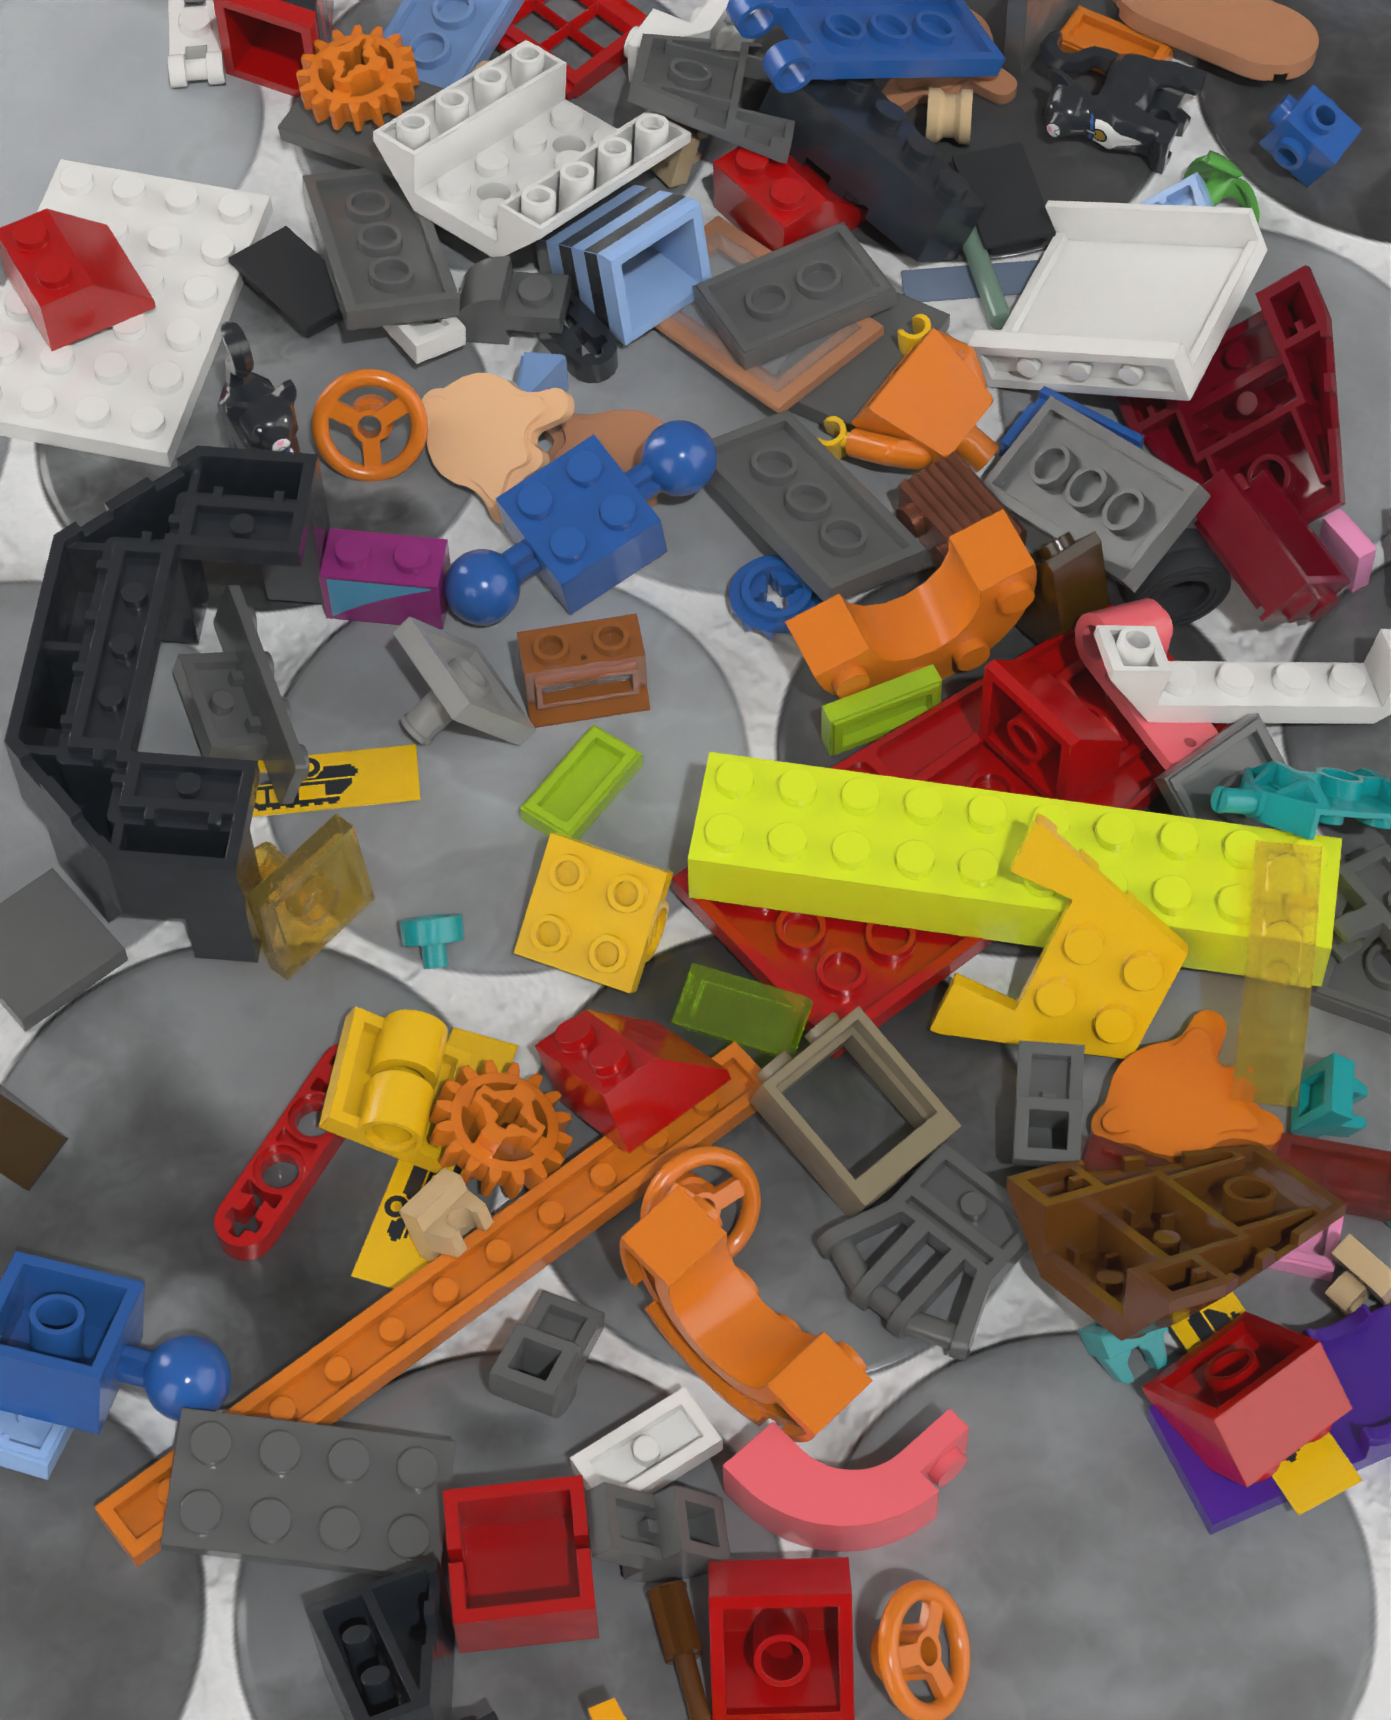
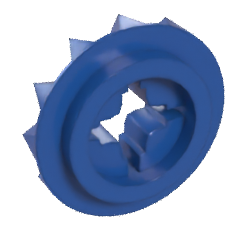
(750, 590)

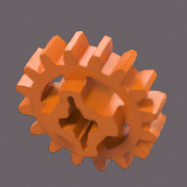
(358, 78)
(500, 1128)

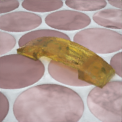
(1277, 973)

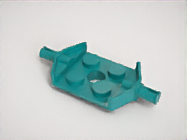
(1301, 799)

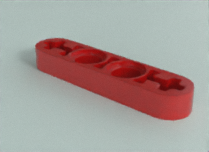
(281, 1145)

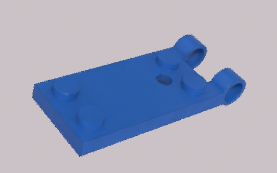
(867, 39)

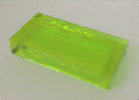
(742, 1011)

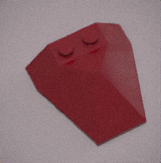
(1261, 403)

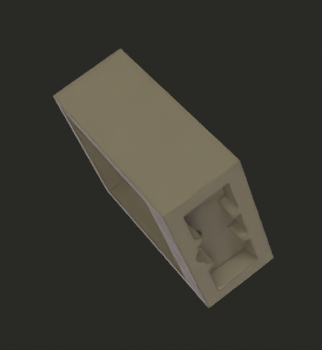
(892, 1075)

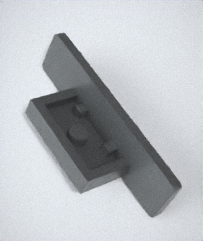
(237, 700)

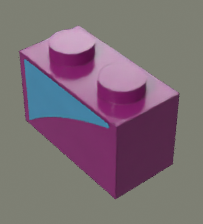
(384, 577)

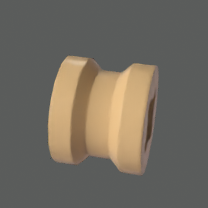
(949, 115)

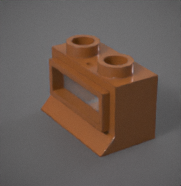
(583, 670)

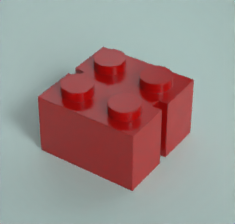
(522, 1563)

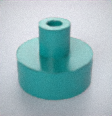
(432, 934)

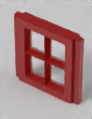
(617, 13)

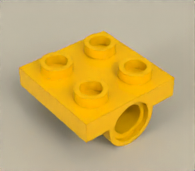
(595, 913)
(390, 1081)

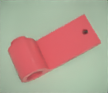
(1165, 740)

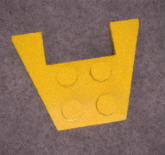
(1096, 973)

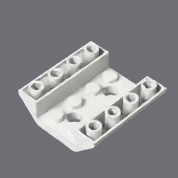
(511, 157)

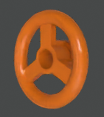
(374, 405)
(741, 1185)
(914, 1651)

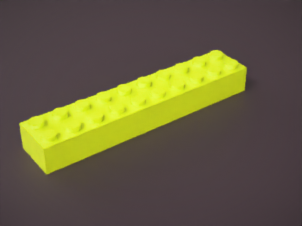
(946, 854)

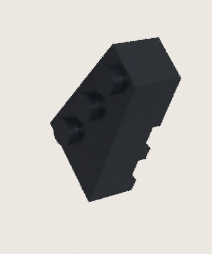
(389, 1646)

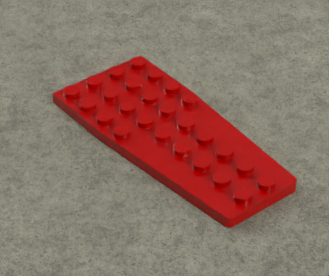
(889, 966)

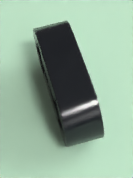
(590, 332)

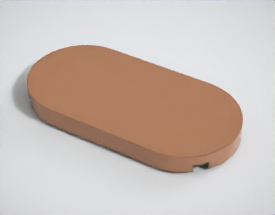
(1236, 35)

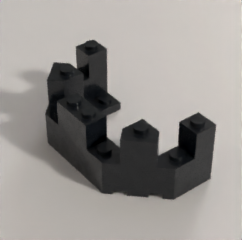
(145, 825)

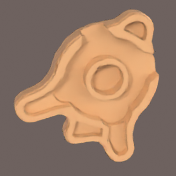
(488, 432)

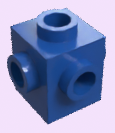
(1308, 134)

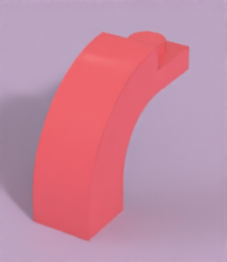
(843, 1507)

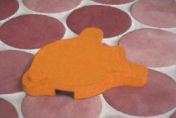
(1179, 1098)

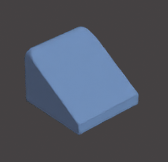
(542, 372)

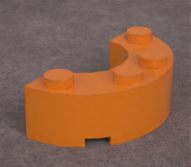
(942, 622)
(726, 1331)

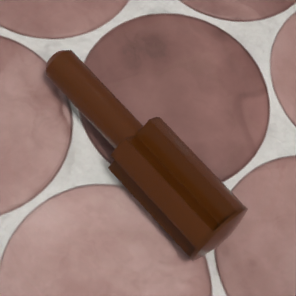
(680, 1642)

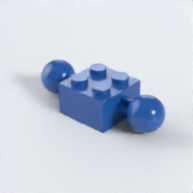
(581, 524)
(77, 1337)

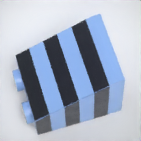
(631, 257)

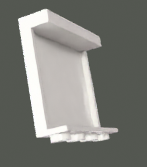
(1126, 300)

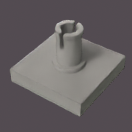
(461, 685)

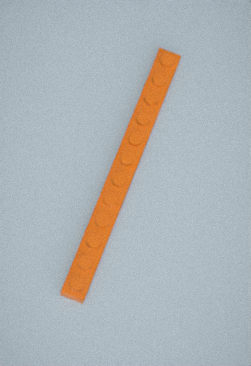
(451, 1291)

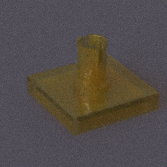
(308, 894)

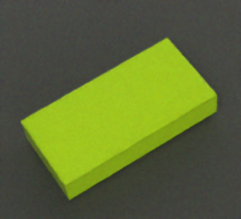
(878, 709)
(582, 785)

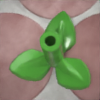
(1223, 180)

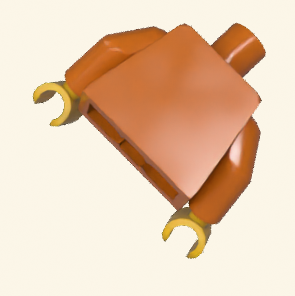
(921, 407)

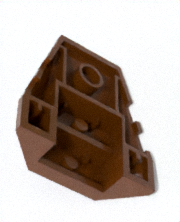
(1165, 1239)

